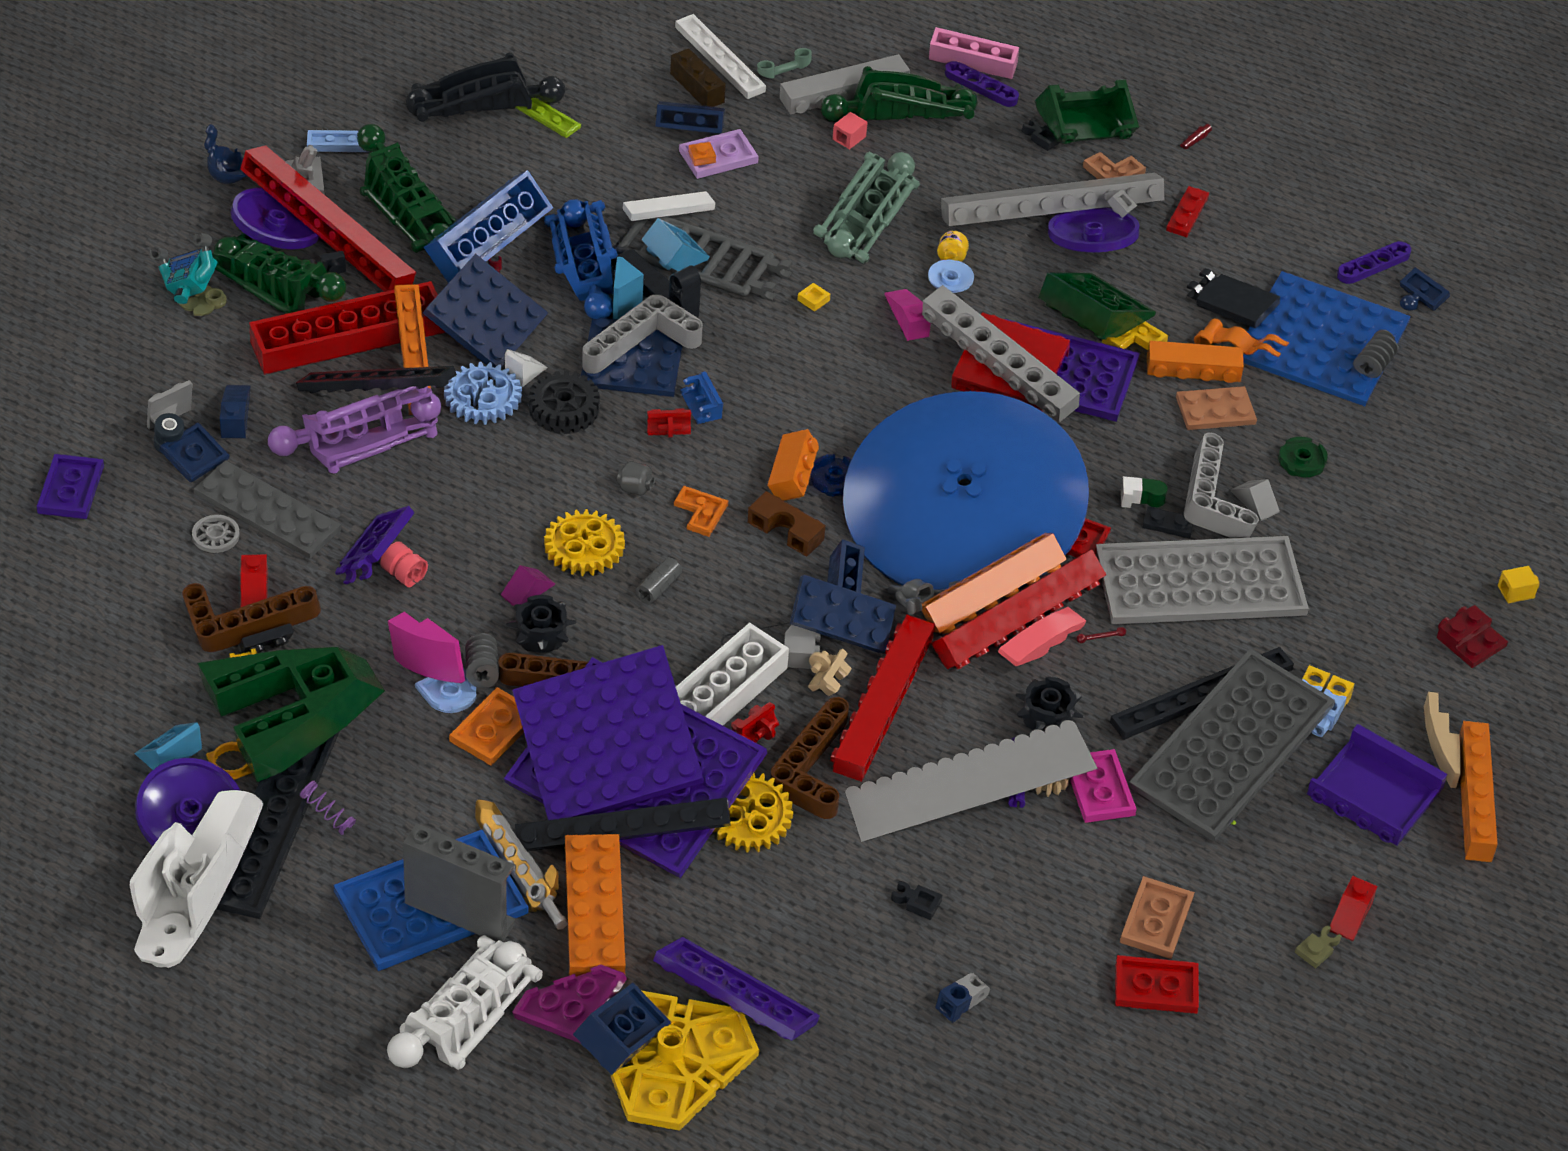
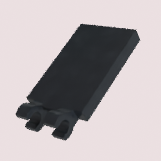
(1233, 298)

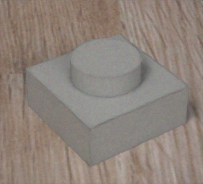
(1121, 203)

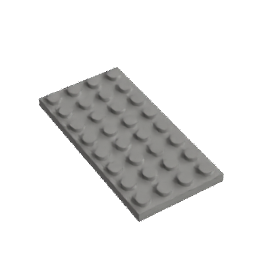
(1201, 580)

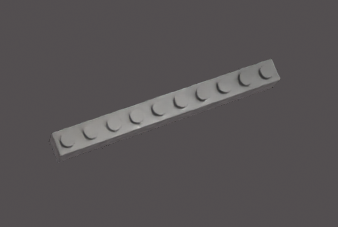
(1049, 199)

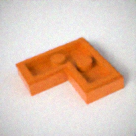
(706, 509)

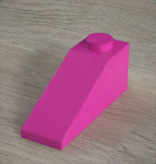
(908, 313)

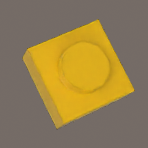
(813, 297)

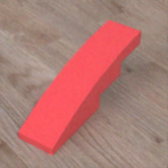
(1041, 635)

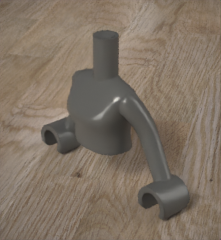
(914, 593)

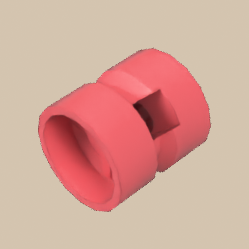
(403, 564)

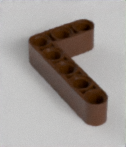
(229, 628)
(525, 669)
(804, 752)

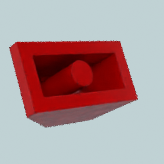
(1353, 908)

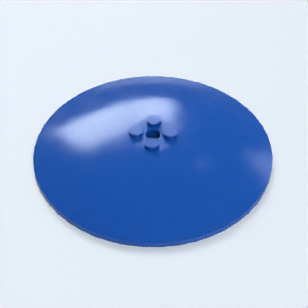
(924, 525)

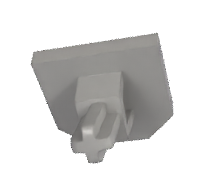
(309, 167)

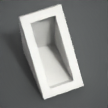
(523, 366)

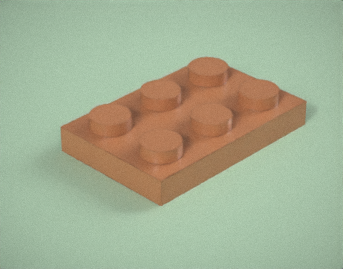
(1216, 408)
(1157, 917)

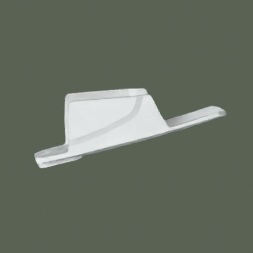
(188, 875)

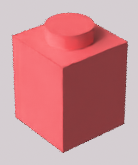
(849, 130)

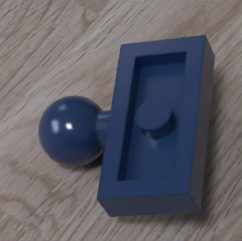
(1422, 289)

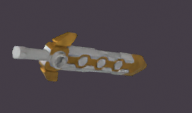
(537, 887)

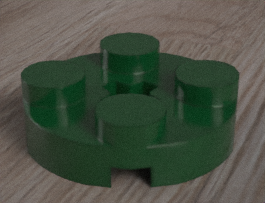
(1300, 467)

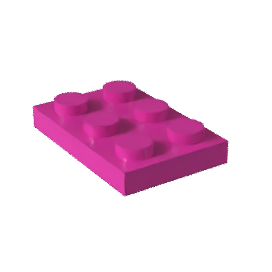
(1103, 791)

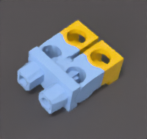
(1340, 698)

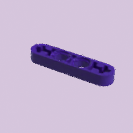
(961, 73)
(1372, 261)

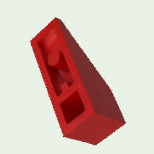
(254, 578)

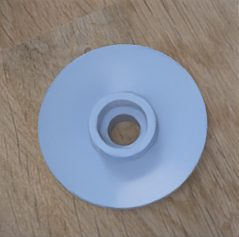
(952, 274)

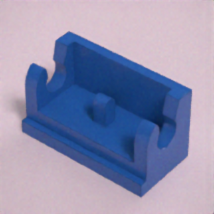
(702, 398)

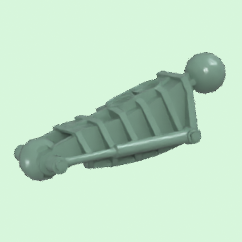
(868, 205)

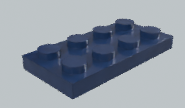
(842, 614)

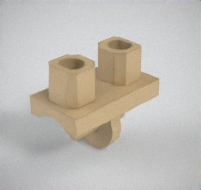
(825, 668)

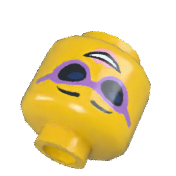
(953, 246)

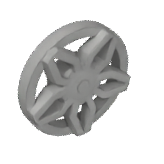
(215, 533)

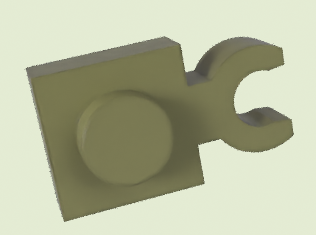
(1317, 949)

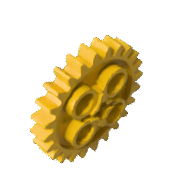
(584, 542)
(742, 831)

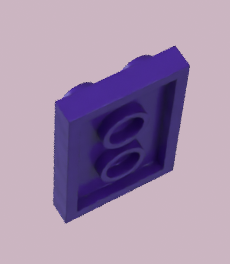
(70, 486)

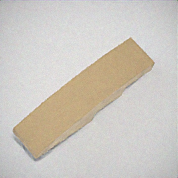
(1443, 744)

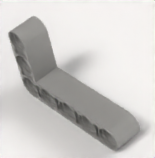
(637, 324)
(1202, 506)

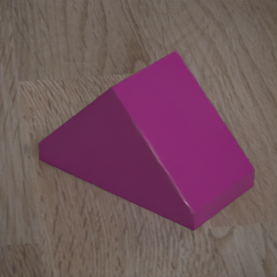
(526, 583)

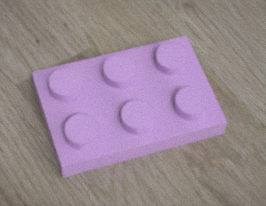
(731, 152)

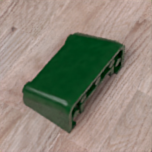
(1088, 113)

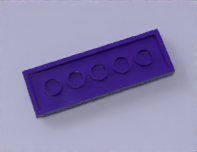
(736, 988)

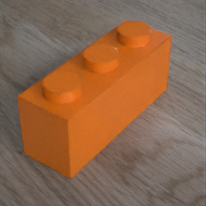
(793, 465)

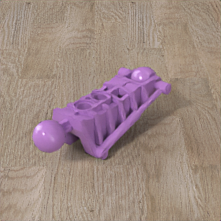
(343, 434)

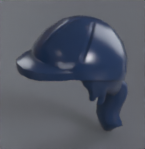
(222, 162)

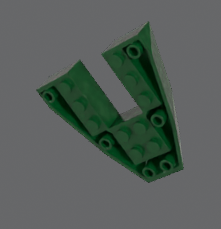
(332, 694)

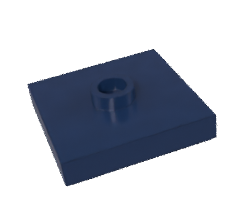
(194, 453)

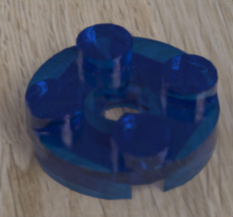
(822, 478)

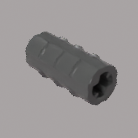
(658, 580)

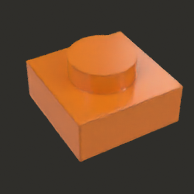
(702, 153)

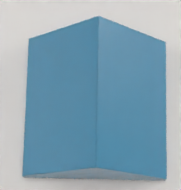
(627, 288)
(176, 743)

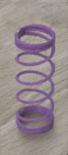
(307, 791)

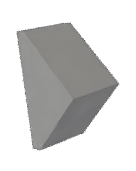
(1257, 497)

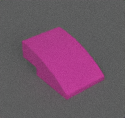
(426, 648)

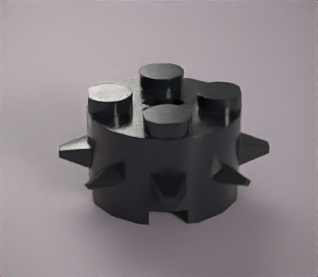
(541, 624)
(1048, 703)

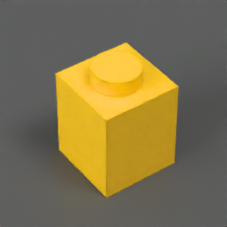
(1518, 584)

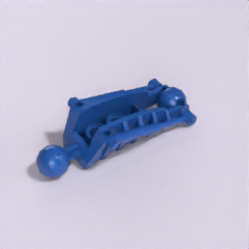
(589, 267)

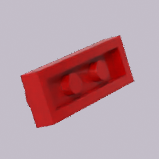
(1187, 211)

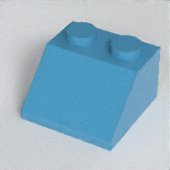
(673, 246)

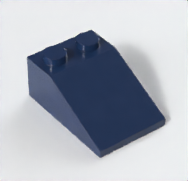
(621, 1028)

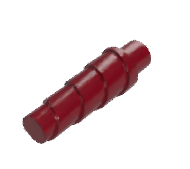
(1198, 135)

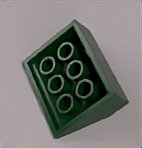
(1093, 303)

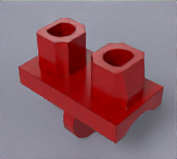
(669, 422)
(758, 724)

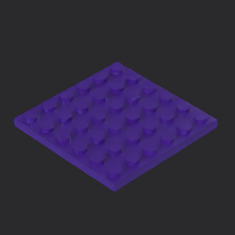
(608, 735)

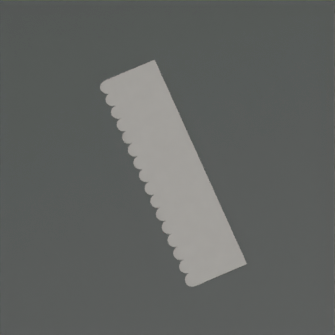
(969, 780)

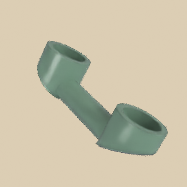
(802, 59)

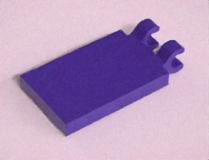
(373, 543)

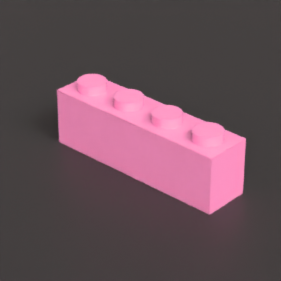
(974, 52)

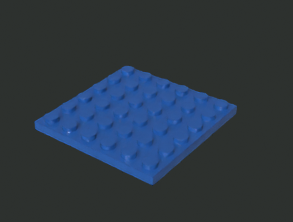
(1324, 337)

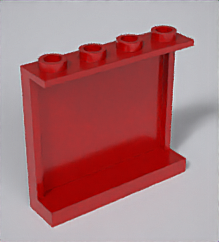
(977, 377)

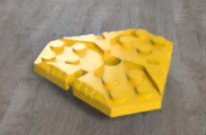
(667, 1075)

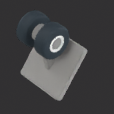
(165, 411)

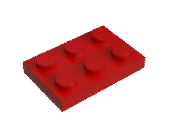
(1157, 984)

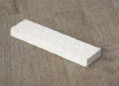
(668, 206)

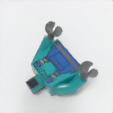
(188, 272)

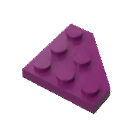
(569, 1001)

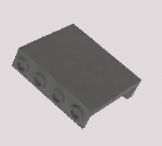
(457, 883)

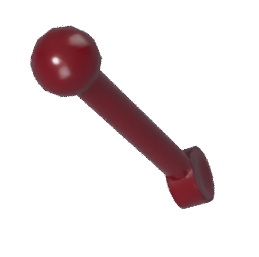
(1081, 638)

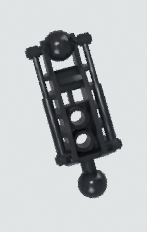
(481, 87)

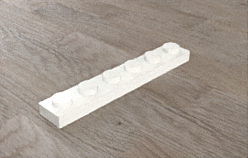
(720, 56)

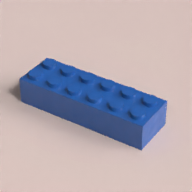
(489, 225)

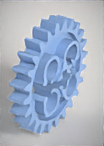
(491, 400)

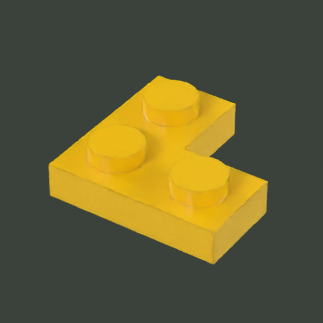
(1140, 334)

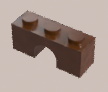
(804, 531)

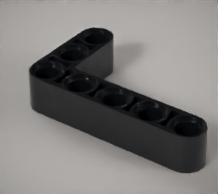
(681, 288)

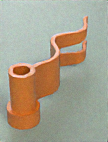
(1238, 336)

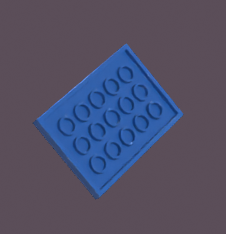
(397, 930)

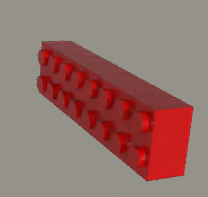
(333, 330)

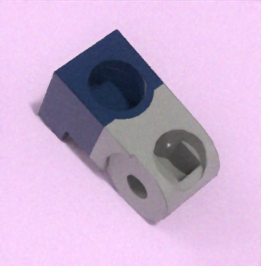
(961, 996)

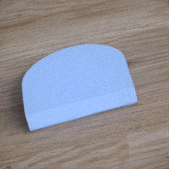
(447, 696)

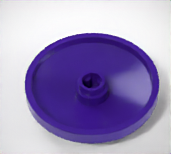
(269, 221)
(1093, 230)
(180, 794)

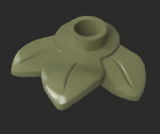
(205, 302)

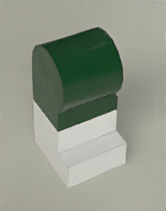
(1142, 492)

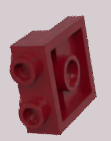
(1470, 635)

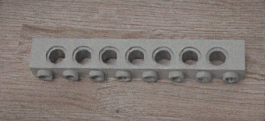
(1000, 354)

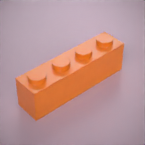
(1195, 361)

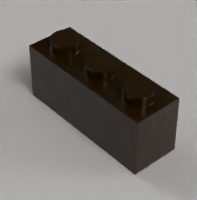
(697, 78)

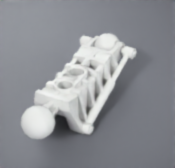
(456, 1014)

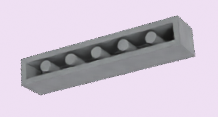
(810, 91)

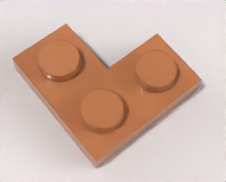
(1104, 168)

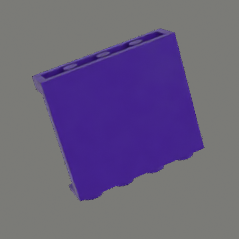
(1378, 785)

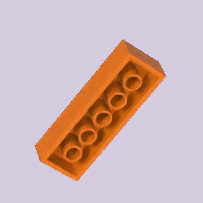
(594, 903)

